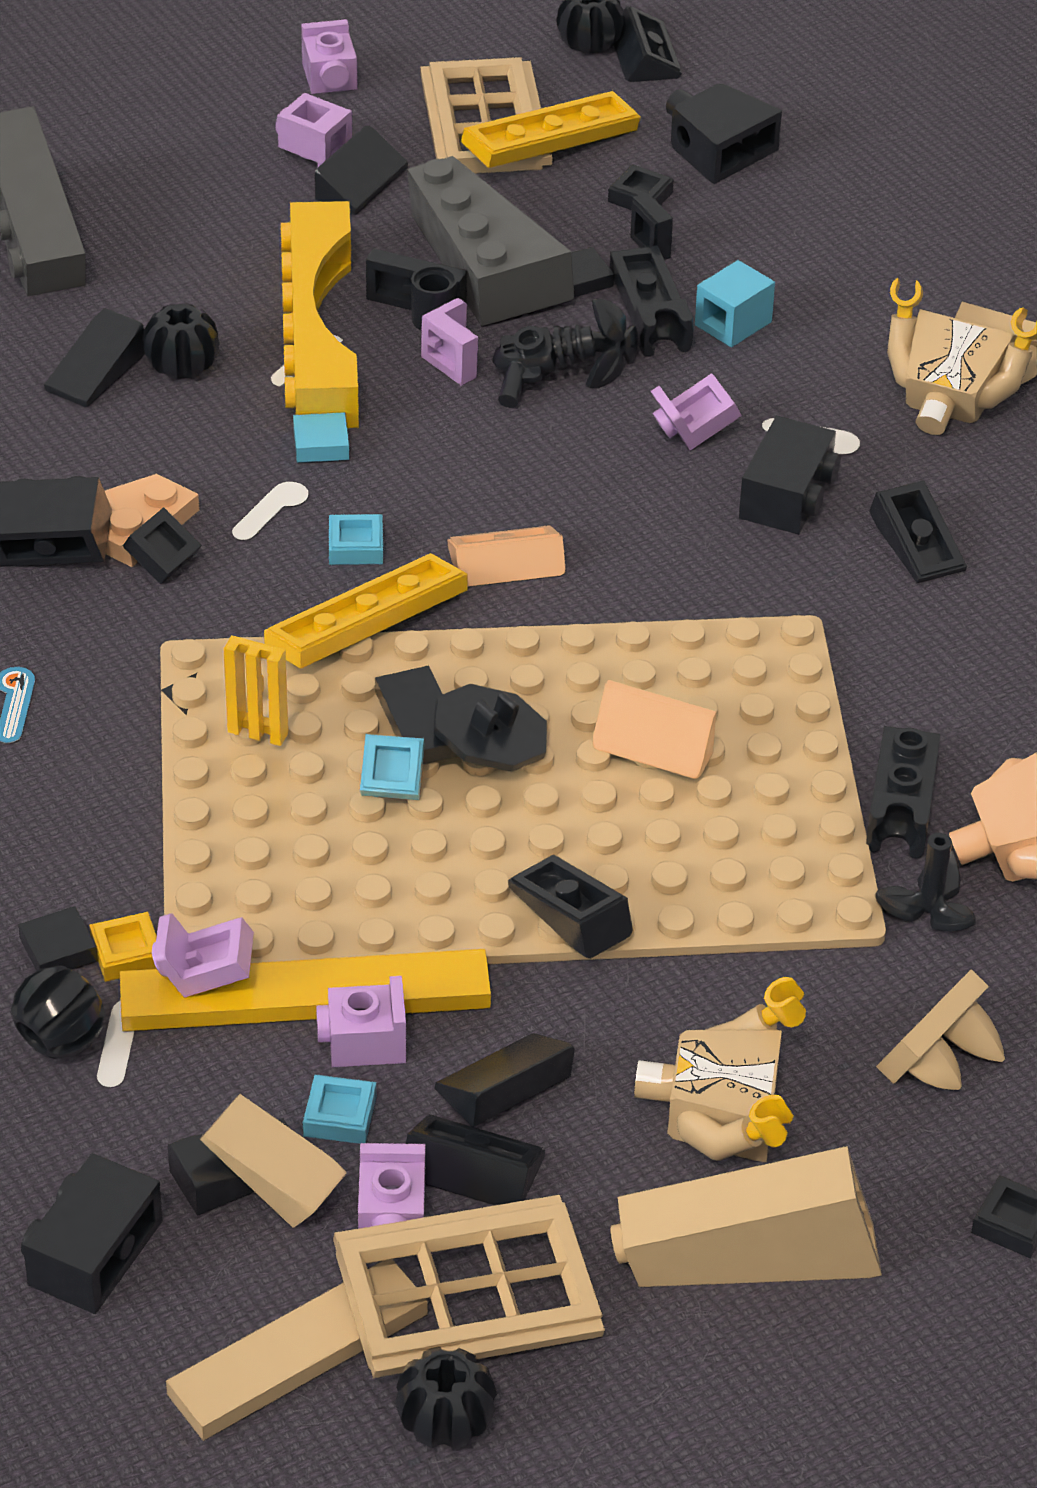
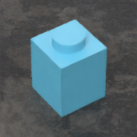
(734, 303)

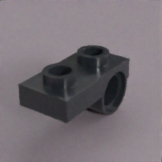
(412, 283)

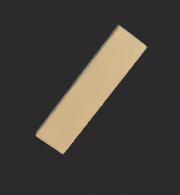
(284, 1354)

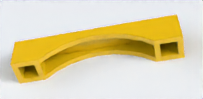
(313, 261)

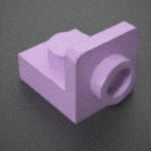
(449, 343)

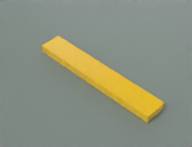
(295, 987)

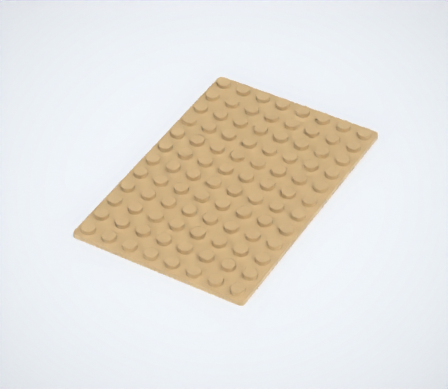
(717, 864)

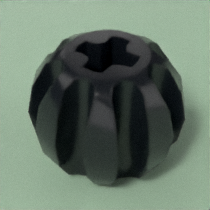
(590, 24)
(181, 341)
(57, 1012)
(445, 1397)

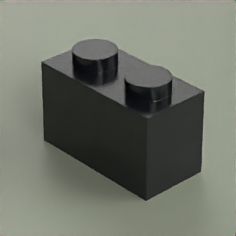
(789, 475)
(53, 521)
(92, 1232)

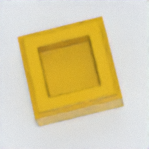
(124, 944)

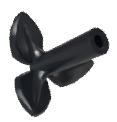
(611, 341)
(937, 883)

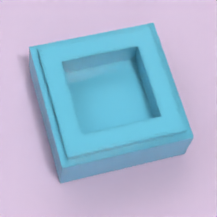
(321, 437)
(355, 539)
(392, 767)
(339, 1109)

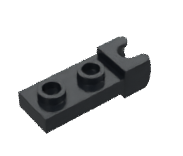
(652, 298)
(903, 788)

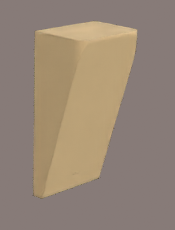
(273, 1160)

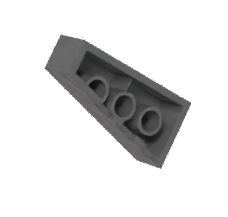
(34, 209)
(506, 254)

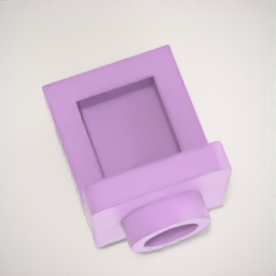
(696, 412)
(203, 957)

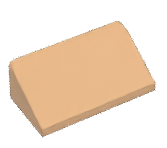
(509, 555)
(654, 730)

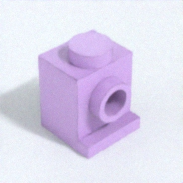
(328, 56)
(313, 128)
(364, 1024)
(391, 1183)

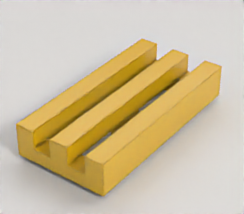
(235, 687)

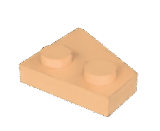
(139, 501)

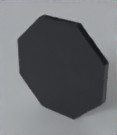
(490, 727)

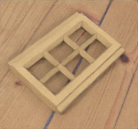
(441, 105)
(462, 1229)

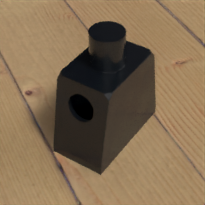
(722, 130)

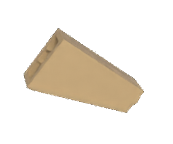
(751, 1226)

